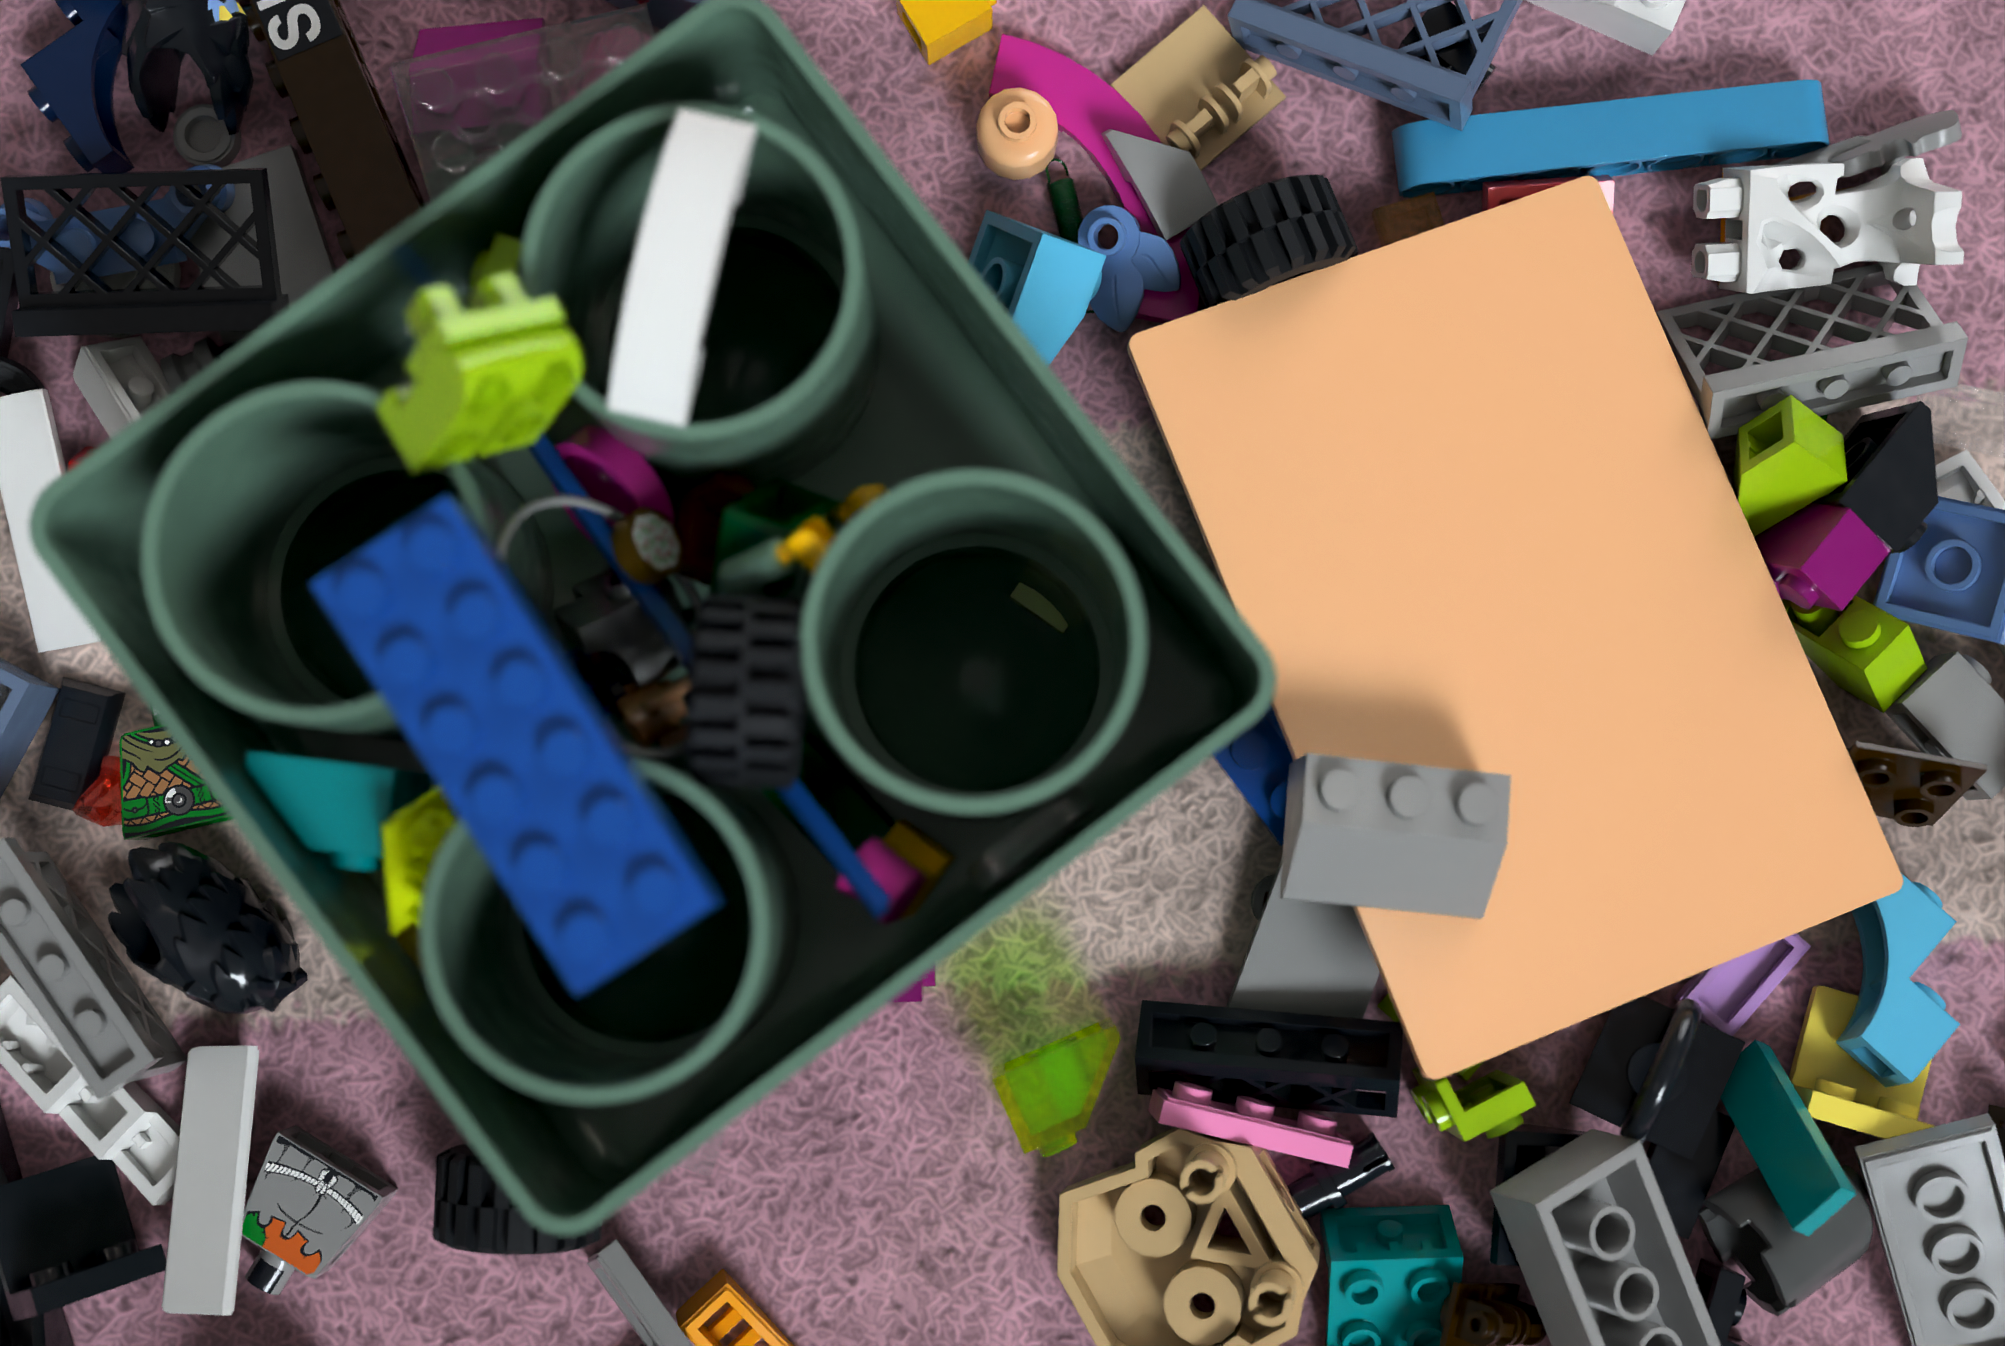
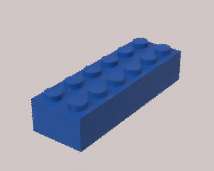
(517, 744)

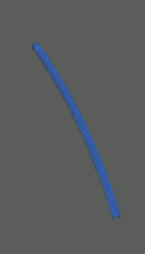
(679, 641)

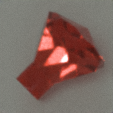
(103, 798)

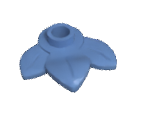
(1130, 266)

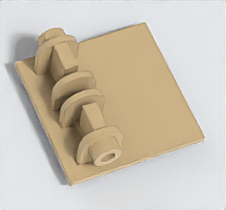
(1200, 88)

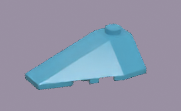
(1037, 279)

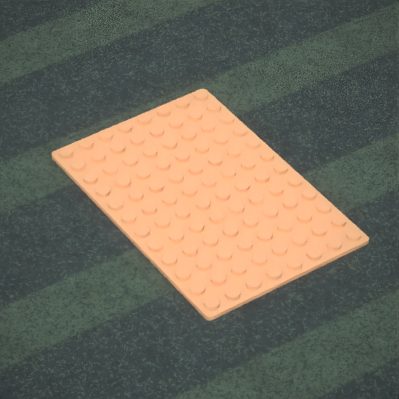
(1512, 551)

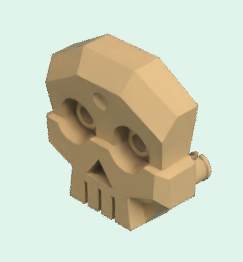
(1140, 1278)

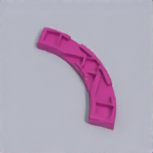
(1084, 111)

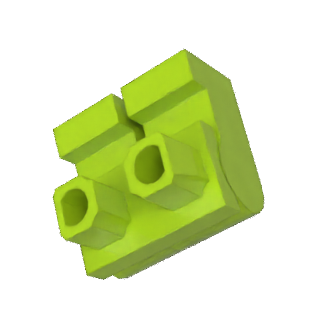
(480, 374)

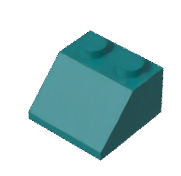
(337, 803)

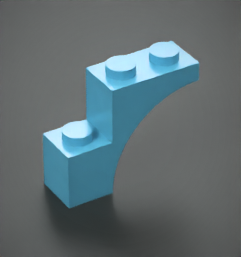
(1896, 1020)

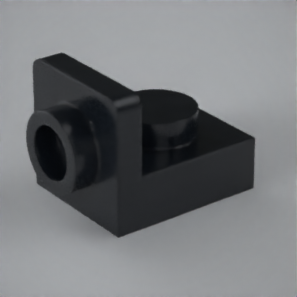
(1723, 1298)

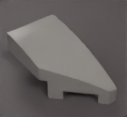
(1164, 180)

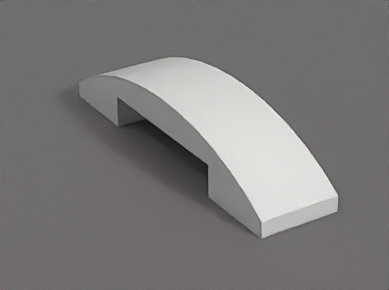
(678, 267)

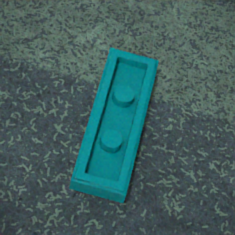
(1785, 1140)

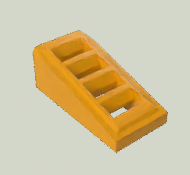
(712, 1297)

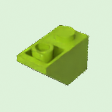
(1785, 463)
(1860, 649)

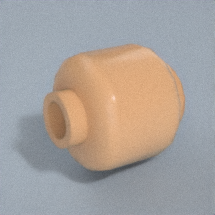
(1017, 133)

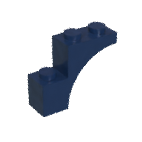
(77, 82)

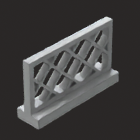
(1821, 377)
(77, 977)

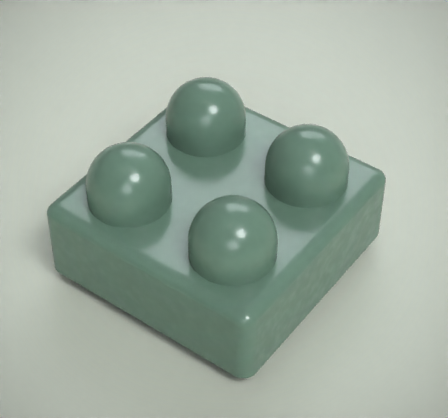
(833, 359)

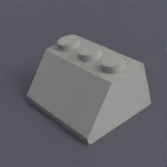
(1393, 835)

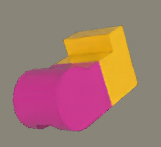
(905, 868)

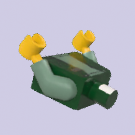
(778, 538)

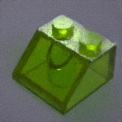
(1056, 1087)

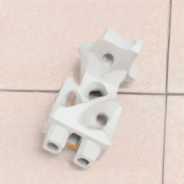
(1889, 221)

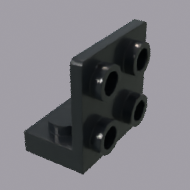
(68, 1238)

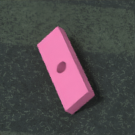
(1251, 1123)

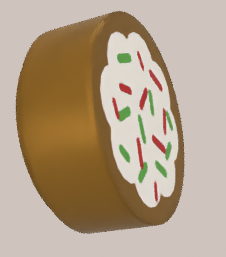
(647, 546)

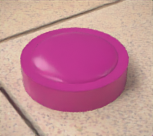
(612, 474)

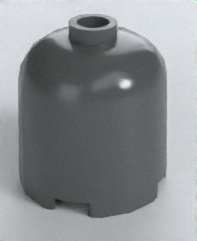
(1781, 1262)

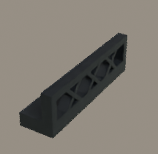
(1270, 1055)

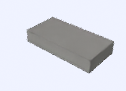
(635, 1297)

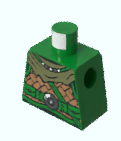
(162, 787)

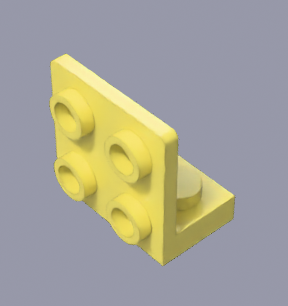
(1837, 1086)

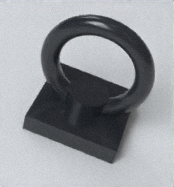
(1658, 1073)

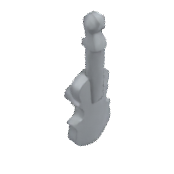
(1889, 145)

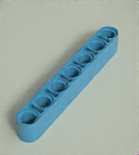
(1613, 137)

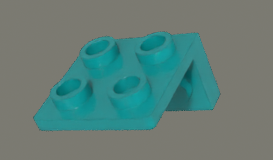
(1388, 1273)

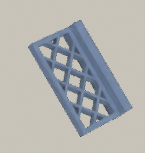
(1366, 64)

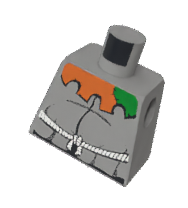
(307, 1208)

